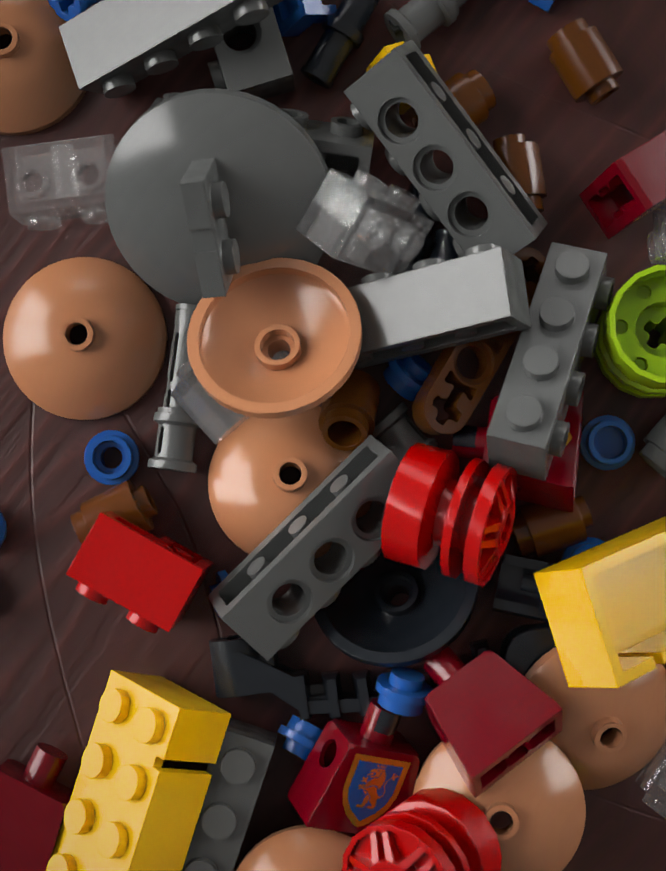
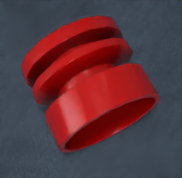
(447, 513)
(427, 833)

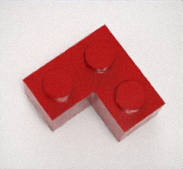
(138, 571)

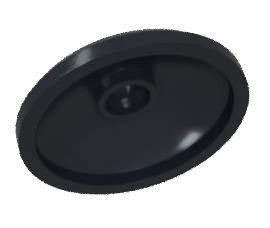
(387, 635)

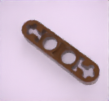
(490, 356)

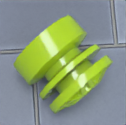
(624, 335)

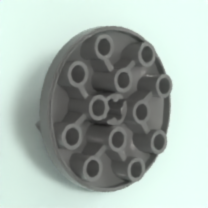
(209, 189)

